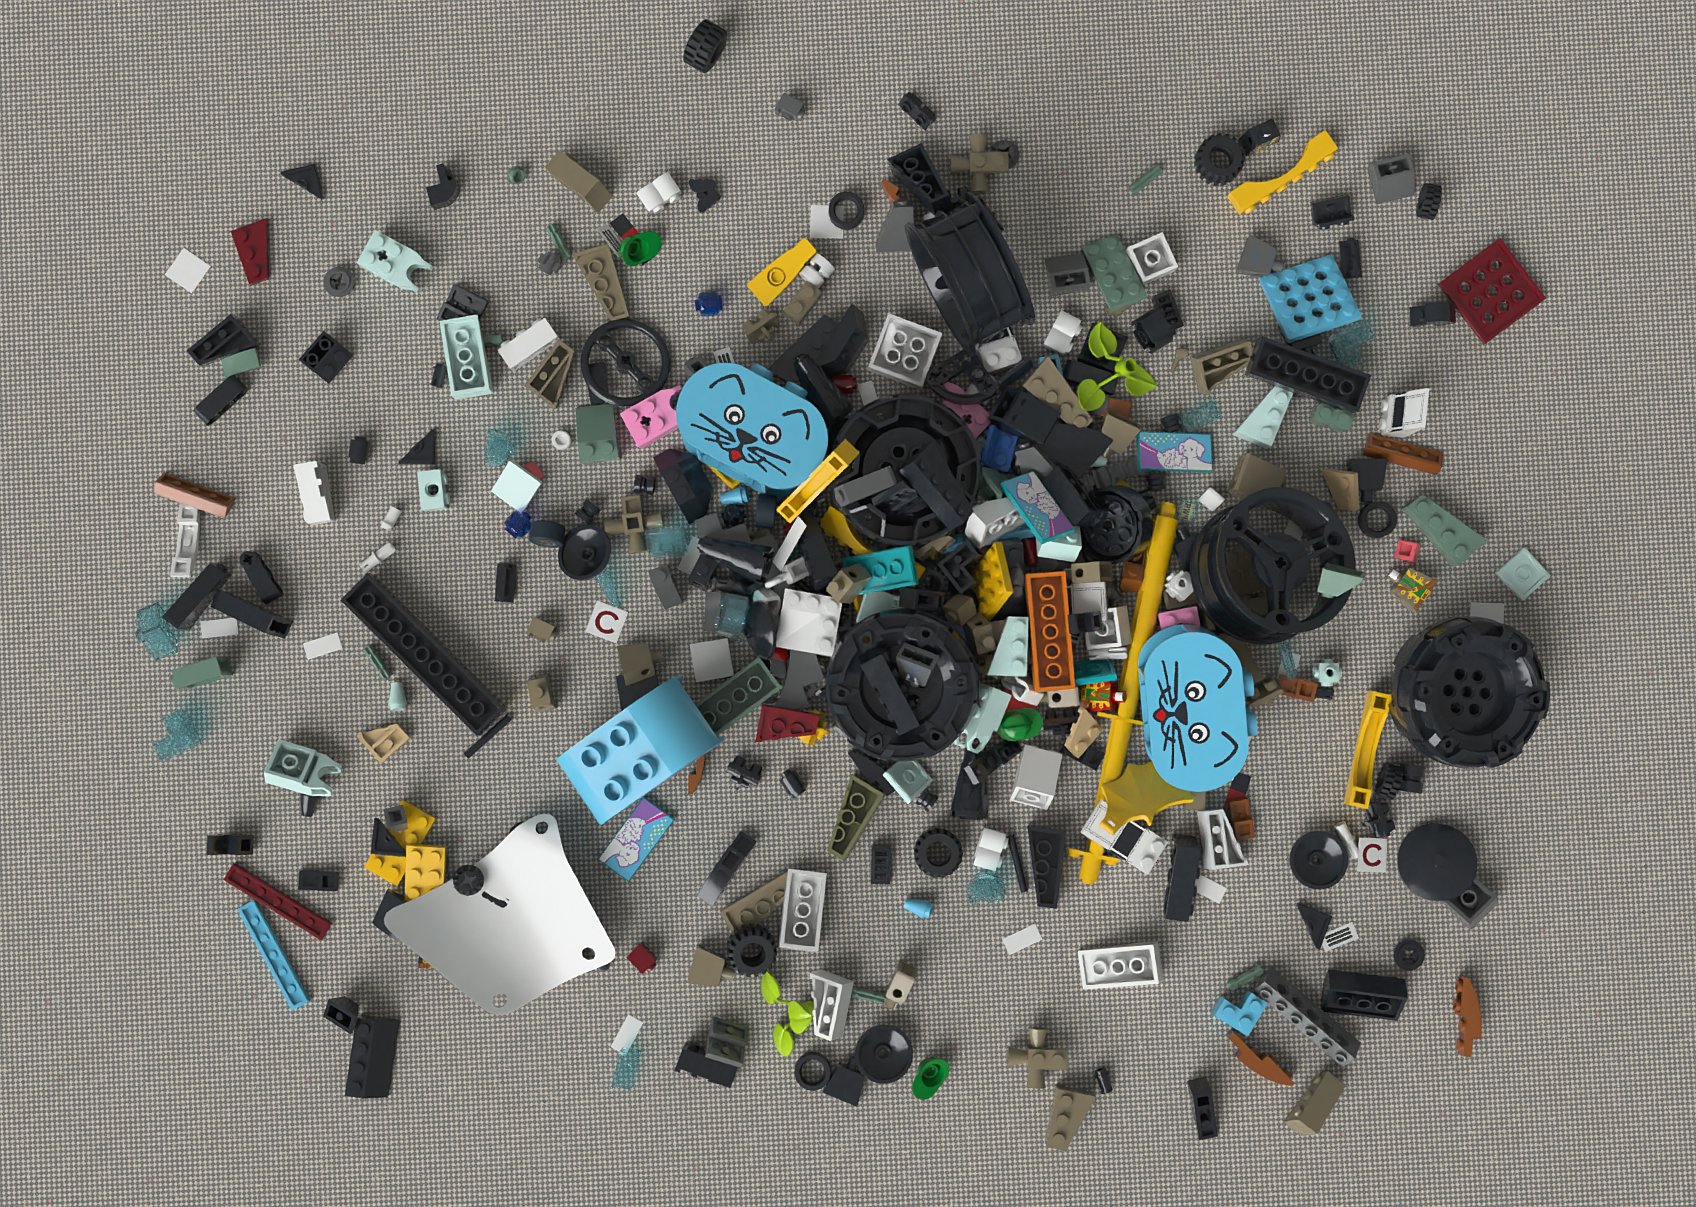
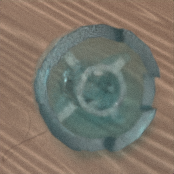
(497, 448)
(986, 888)

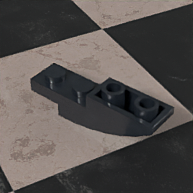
(991, 760)
(726, 868)

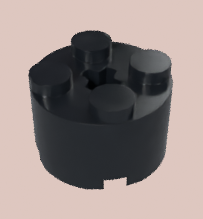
(1153, 330)

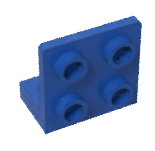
(998, 449)

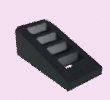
(1168, 294)
(880, 848)

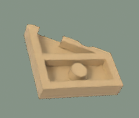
(1343, 488)
(1082, 733)
(384, 741)

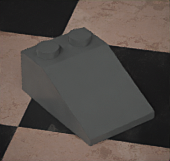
(1472, 904)

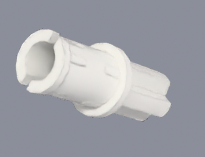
(377, 557)
(1108, 653)
(1347, 839)

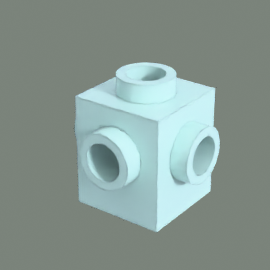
(1320, 675)

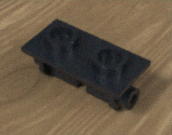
(911, 105)
(1350, 258)
(505, 582)

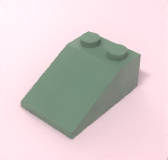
(597, 434)

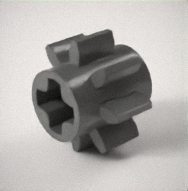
(549, 263)

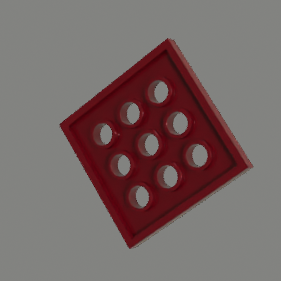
(1504, 293)

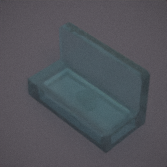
(626, 1068)

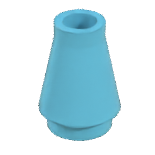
(738, 496)
(920, 907)

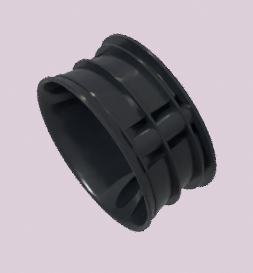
(970, 273)
(1211, 578)

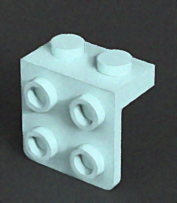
(877, 602)

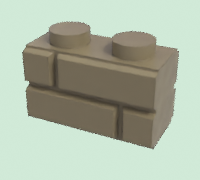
(802, 303)

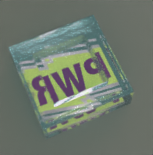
(1187, 511)

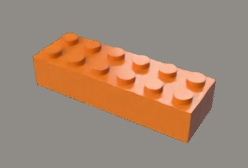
(1049, 631)

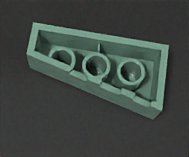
(1446, 533)

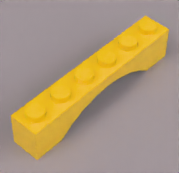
(1251, 193)
(818, 480)
(837, 525)
(1360, 777)

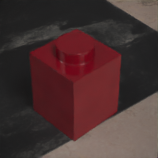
(642, 958)

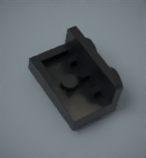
(1331, 211)

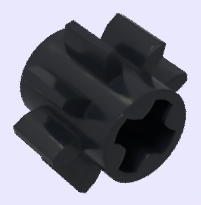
(733, 515)

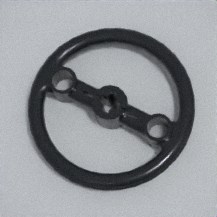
(619, 355)

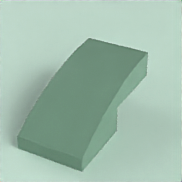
(241, 363)

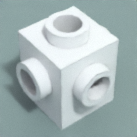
(1174, 590)

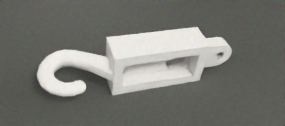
(790, 572)

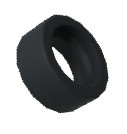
(846, 196)
(1392, 519)
(810, 1085)

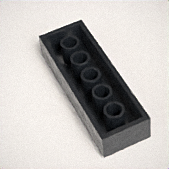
(1307, 375)

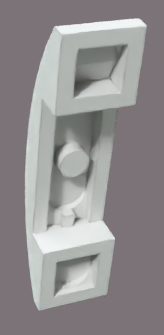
(187, 541)

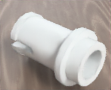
(390, 519)

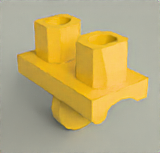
(811, 739)

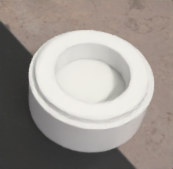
(561, 440)

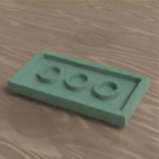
(1114, 272)

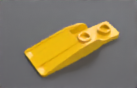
(781, 272)

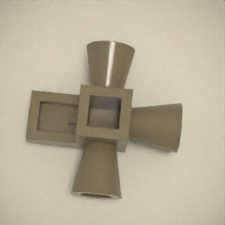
(979, 163)
(634, 523)
(1037, 1057)

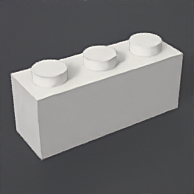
(528, 344)

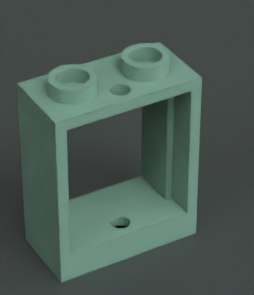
(201, 673)

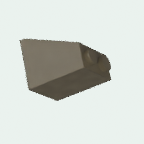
(1255, 475)

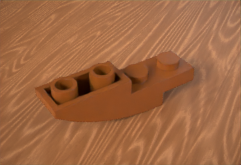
(1467, 1007)
(1263, 1065)

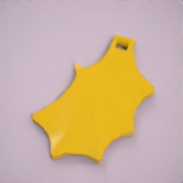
(1139, 795)

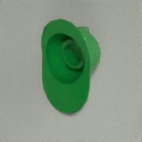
(640, 247)
(1020, 724)
(930, 1076)

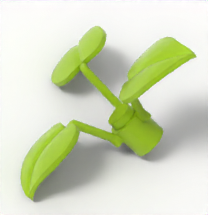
(1137, 380)
(799, 1015)

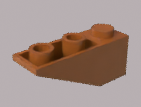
(1132, 573)

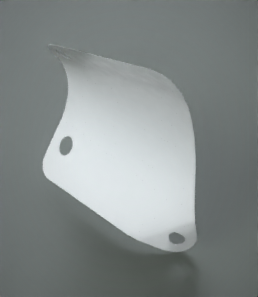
(512, 948)

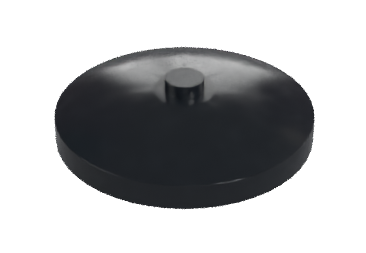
(1437, 862)

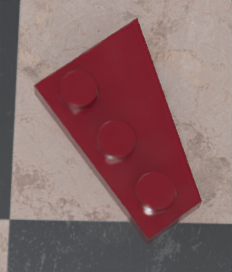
(252, 248)
(784, 722)

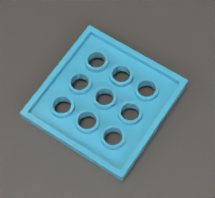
(1312, 325)

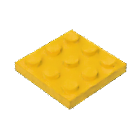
(994, 580)

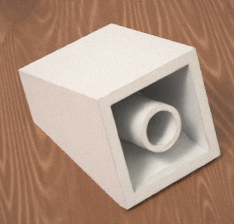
(1036, 777)

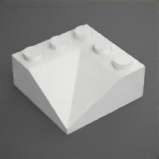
(904, 351)
(808, 622)

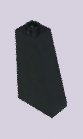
(197, 597)
(251, 614)

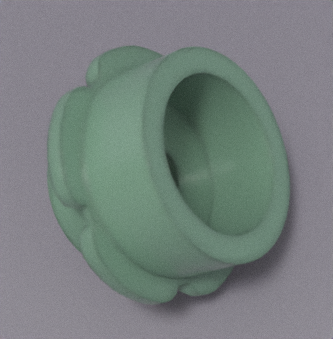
(518, 178)

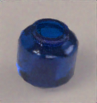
(708, 303)
(518, 524)

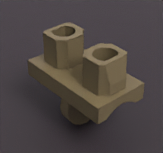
(763, 328)
(1266, 692)

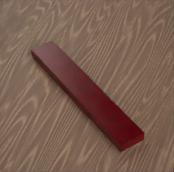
(277, 901)

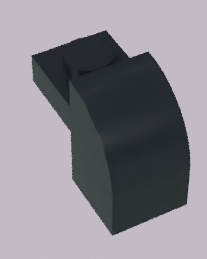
(446, 192)
(1433, 313)
(230, 844)

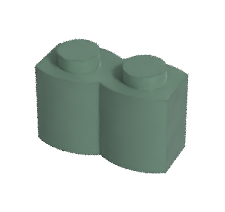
(1336, 420)

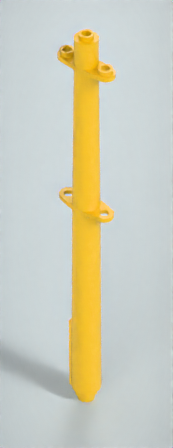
(1142, 628)

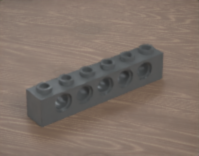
(1307, 1017)

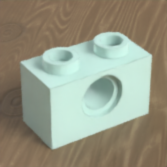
(426, 481)

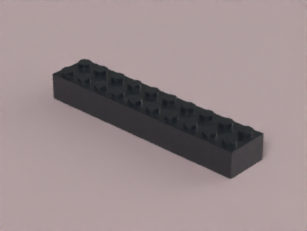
(424, 654)

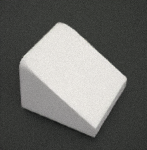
(1211, 499)

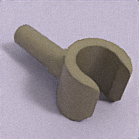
(1179, 353)

